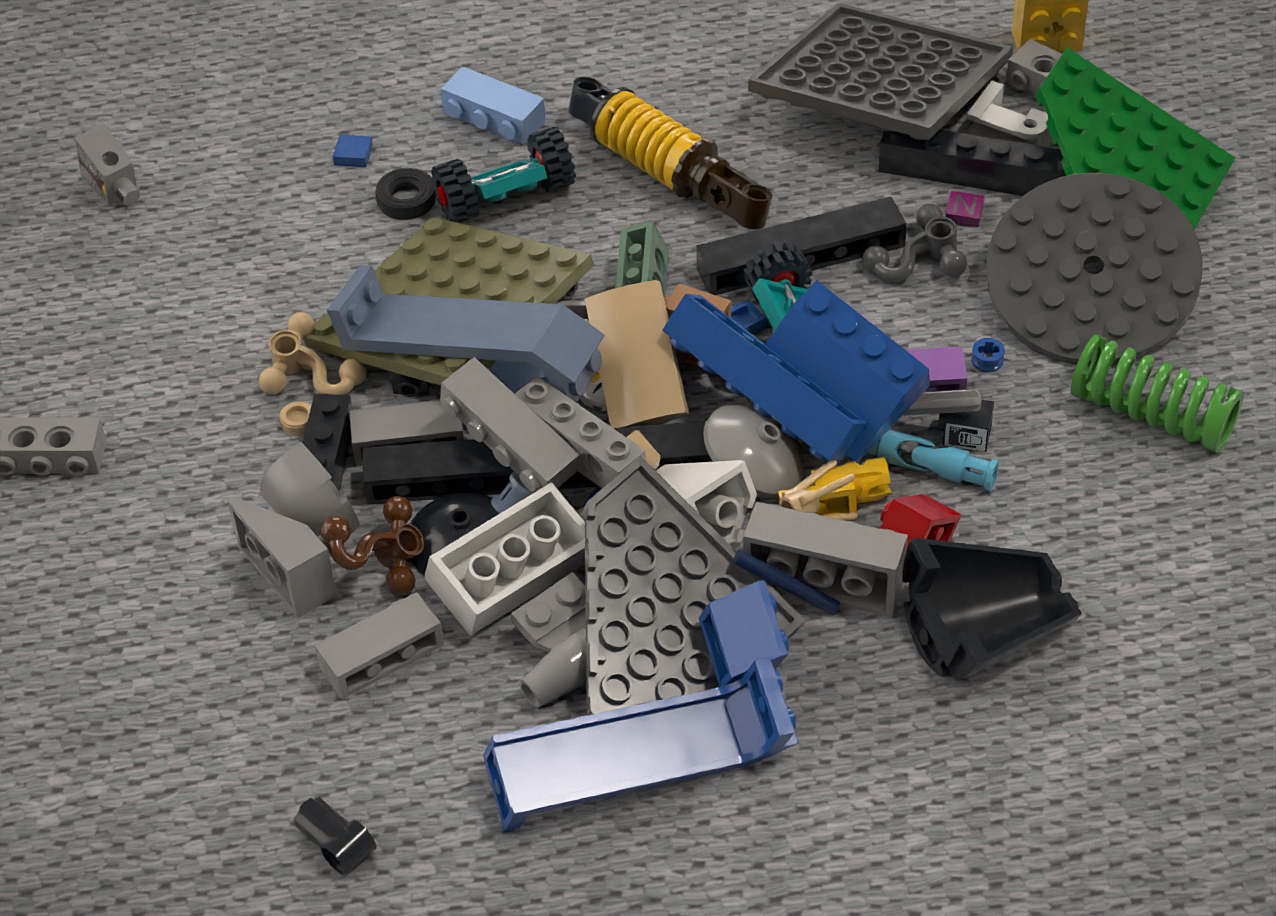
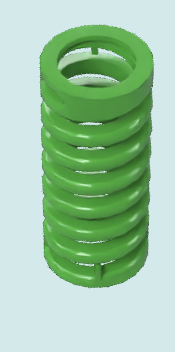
(1213, 427)

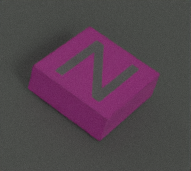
(965, 208)

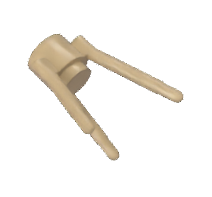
(807, 501)

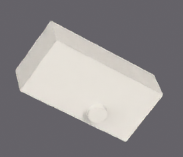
(508, 559)

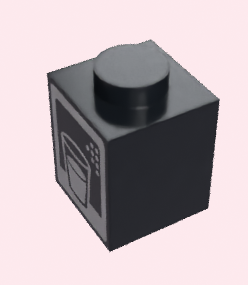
(967, 429)

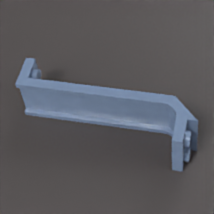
(468, 328)

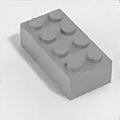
(832, 555)

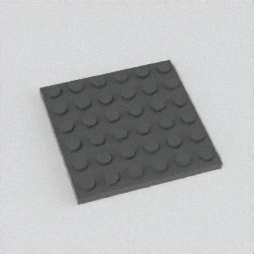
(881, 70)

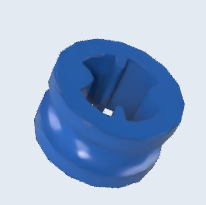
(988, 364)

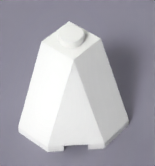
(717, 492)

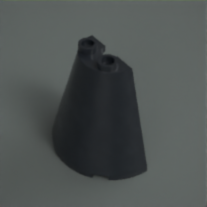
(980, 603)

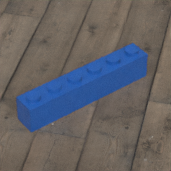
(764, 377)

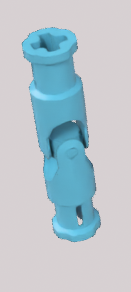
(948, 463)

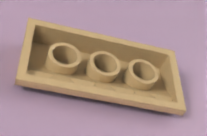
(638, 360)

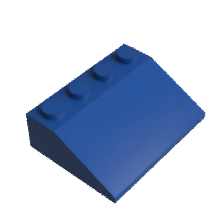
(850, 362)

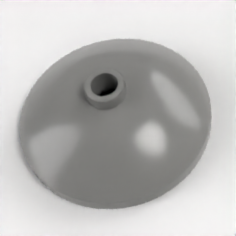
(748, 436)

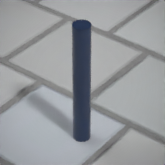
(786, 582)

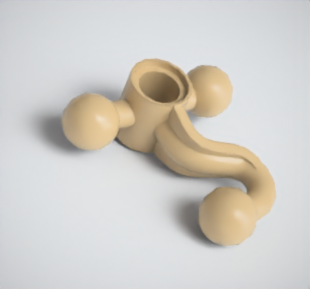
(298, 357)

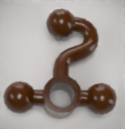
(390, 548)

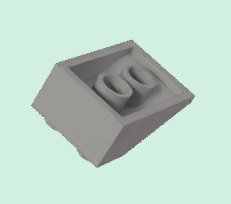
(285, 555)

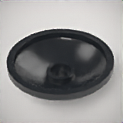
(448, 520)

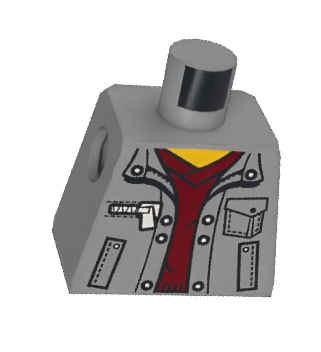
(115, 177)

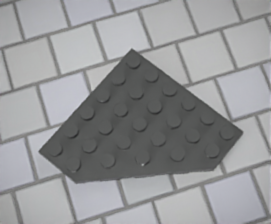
(646, 584)

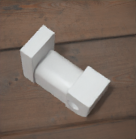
(998, 122)

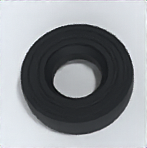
(405, 208)

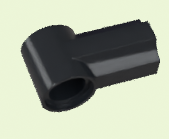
(340, 842)

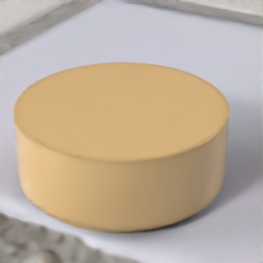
(295, 418)

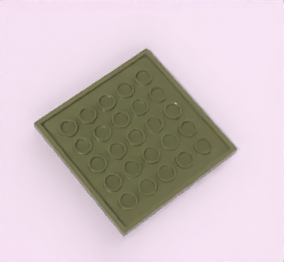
(465, 264)

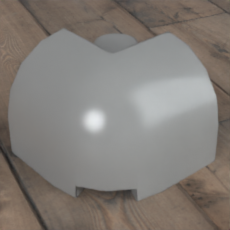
(303, 490)

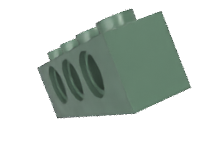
(642, 256)

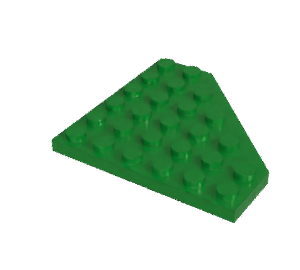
(1121, 133)

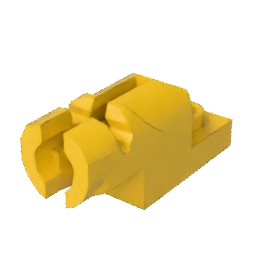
(869, 485)

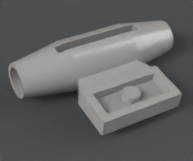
(557, 625)

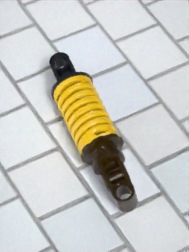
(667, 151)

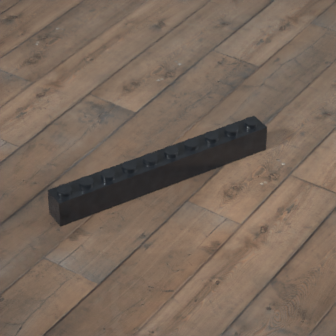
(470, 466)

